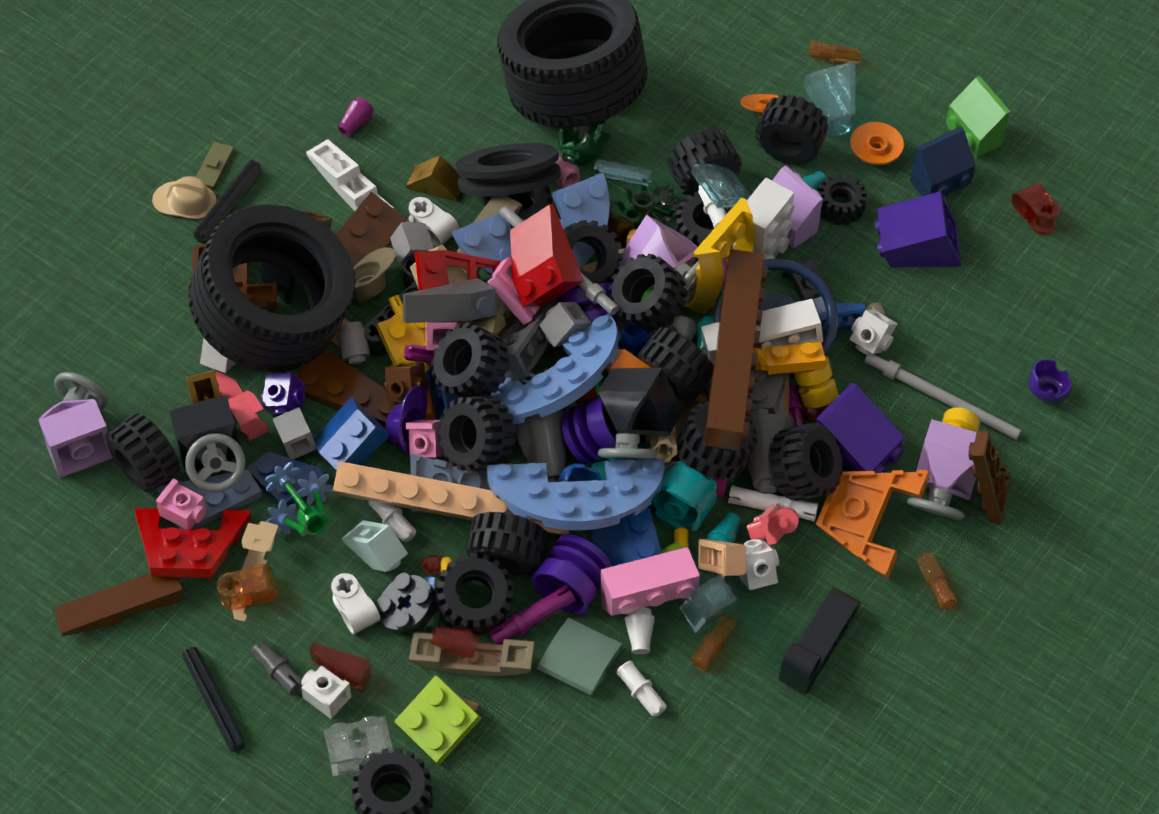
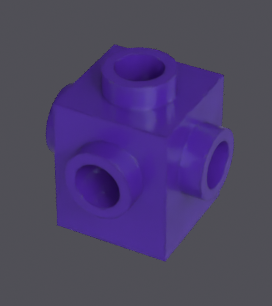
(282, 393)

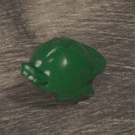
(582, 143)

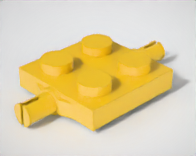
(398, 334)

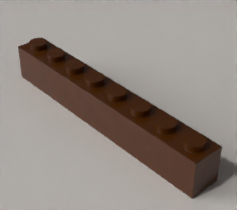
(734, 351)

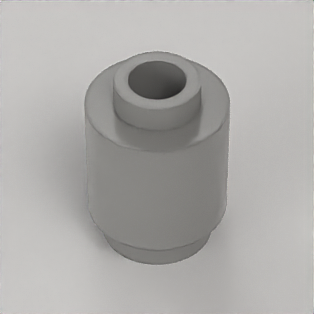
(353, 343)

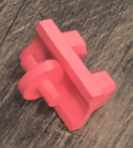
(773, 524)

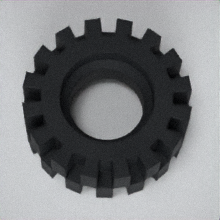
(844, 187)

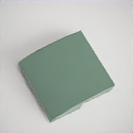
(579, 656)

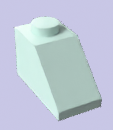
(376, 545)

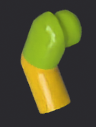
(681, 540)

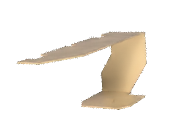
(258, 540)

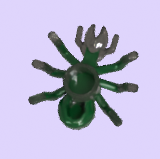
(645, 203)

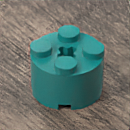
(684, 497)

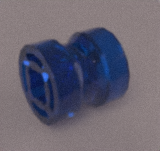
(633, 339)

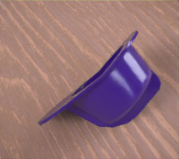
(412, 409)

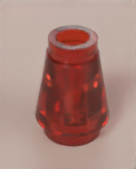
(455, 641)

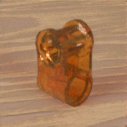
(249, 587)

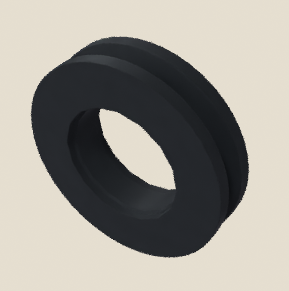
(508, 169)

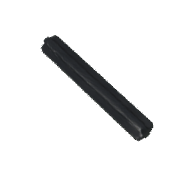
(227, 201)
(213, 699)

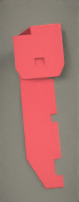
(243, 407)

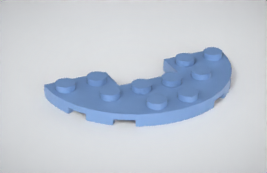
(577, 202)
(570, 377)
(577, 503)

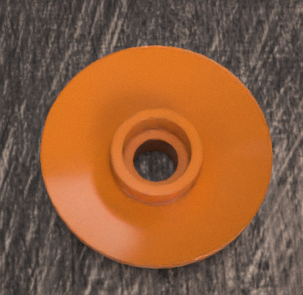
(757, 102)
(877, 143)

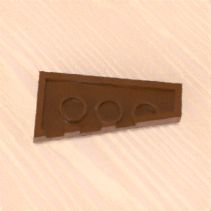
(369, 228)
(334, 382)
(991, 475)

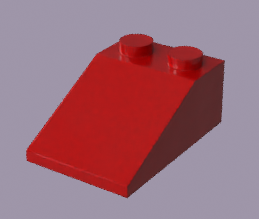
(542, 259)

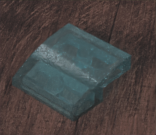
(624, 172)
(720, 184)

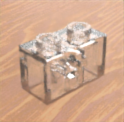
(341, 745)

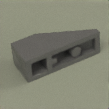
(450, 302)

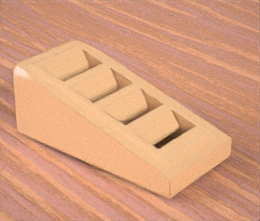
(722, 557)

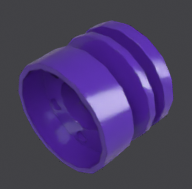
(588, 430)
(574, 564)

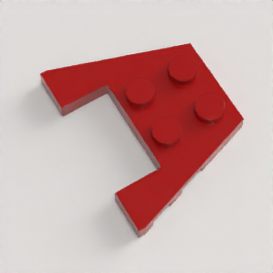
(187, 551)

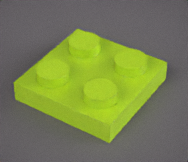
(437, 719)

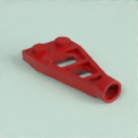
(433, 266)

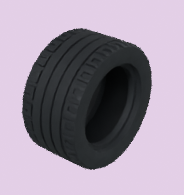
(576, 88)
(298, 246)

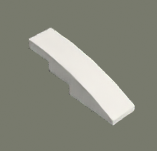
(342, 173)

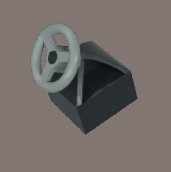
(638, 405)
(208, 442)

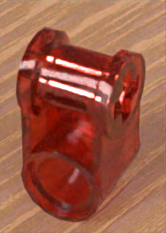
(1036, 208)

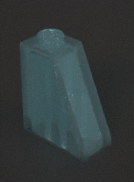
(835, 95)
(711, 602)

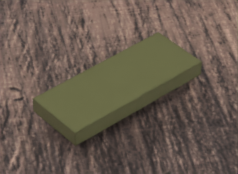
(214, 164)

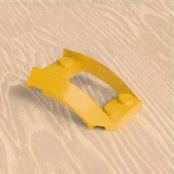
(734, 227)

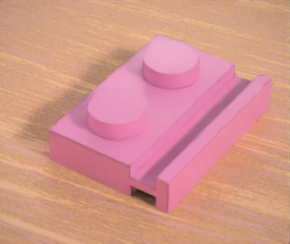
(505, 289)

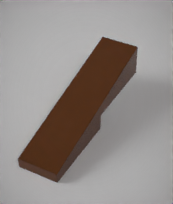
(109, 605)

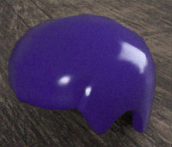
(1049, 382)

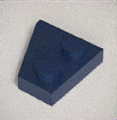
(266, 466)

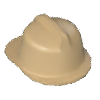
(184, 198)

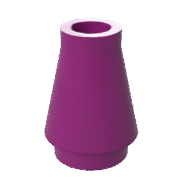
(356, 115)

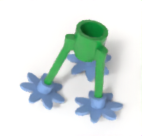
(310, 518)

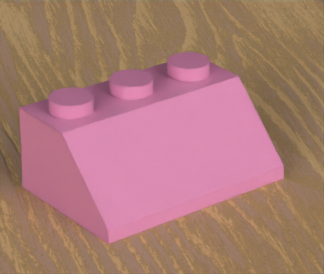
(648, 582)

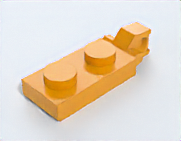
(790, 358)

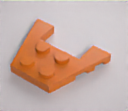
(857, 507)

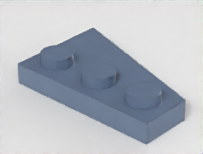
(237, 496)

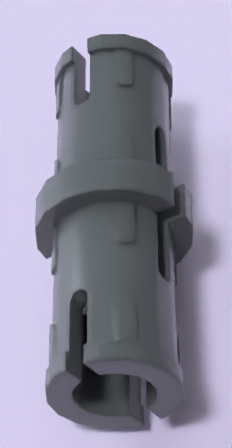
(277, 667)

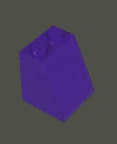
(918, 233)
(862, 431)

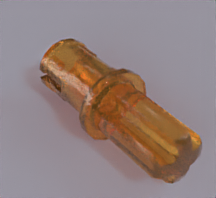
(834, 52)
(936, 580)
(713, 643)

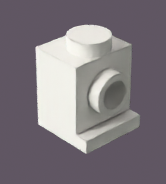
(327, 699)

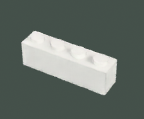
(779, 326)

